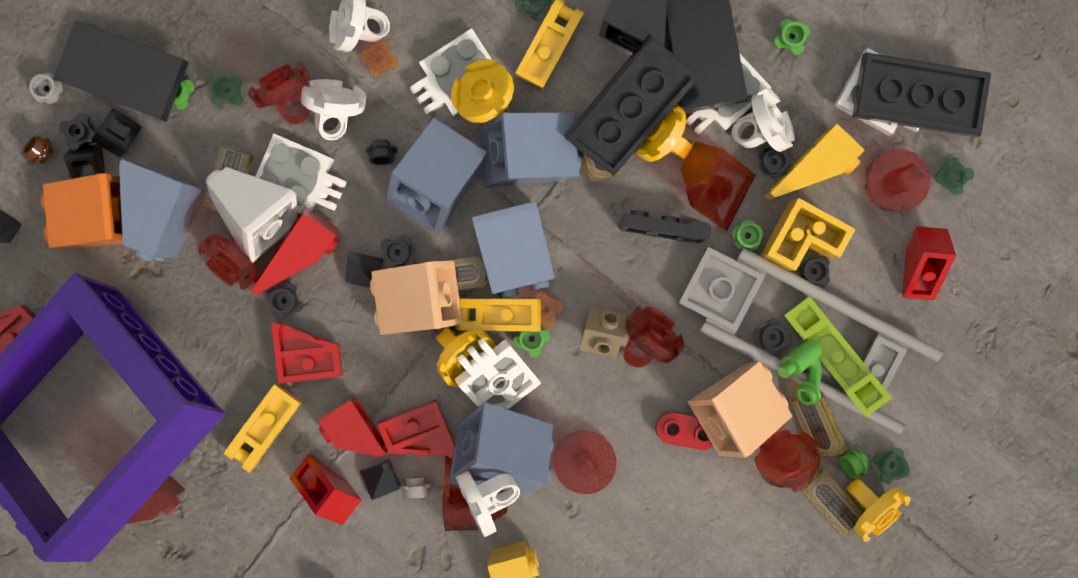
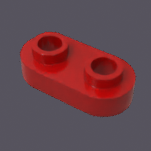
(686, 433)

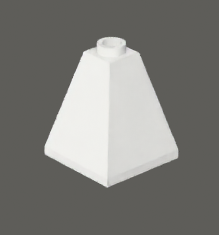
(252, 209)

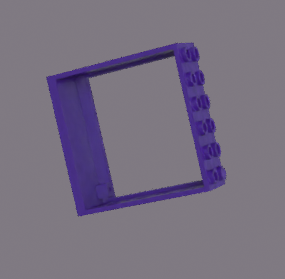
(154, 375)

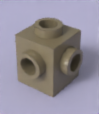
(604, 332)

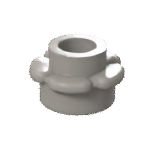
(37, 88)
(415, 488)

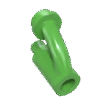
(802, 357)

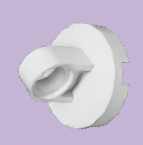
(350, 24)
(331, 100)
(768, 123)
(484, 498)

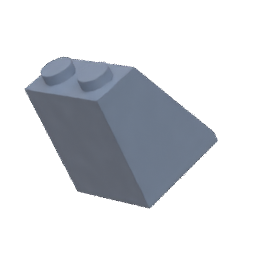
(528, 149)
(435, 175)
(155, 211)
(514, 249)
(503, 442)

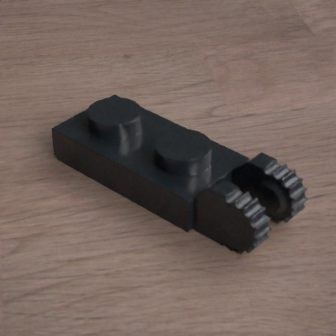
(666, 227)

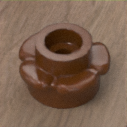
(37, 150)

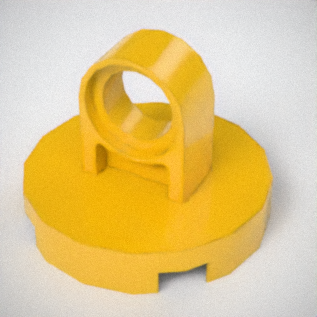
(482, 91)
(666, 138)
(448, 365)
(879, 512)

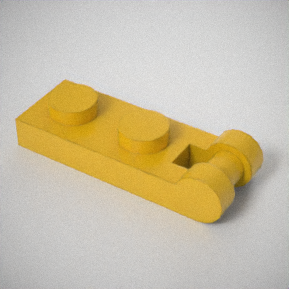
(549, 44)
(501, 315)
(263, 427)

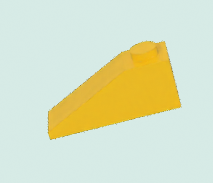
(829, 156)

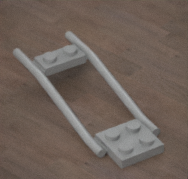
(726, 287)

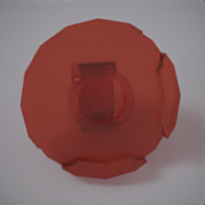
(280, 88)
(897, 180)
(228, 260)
(653, 335)
(788, 460)
(585, 462)

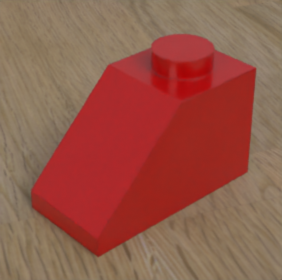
(927, 262)
(352, 430)
(325, 490)

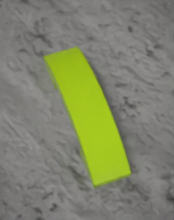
(839, 357)

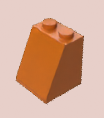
(83, 212)

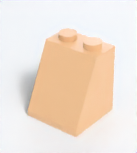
(416, 297)
(741, 410)

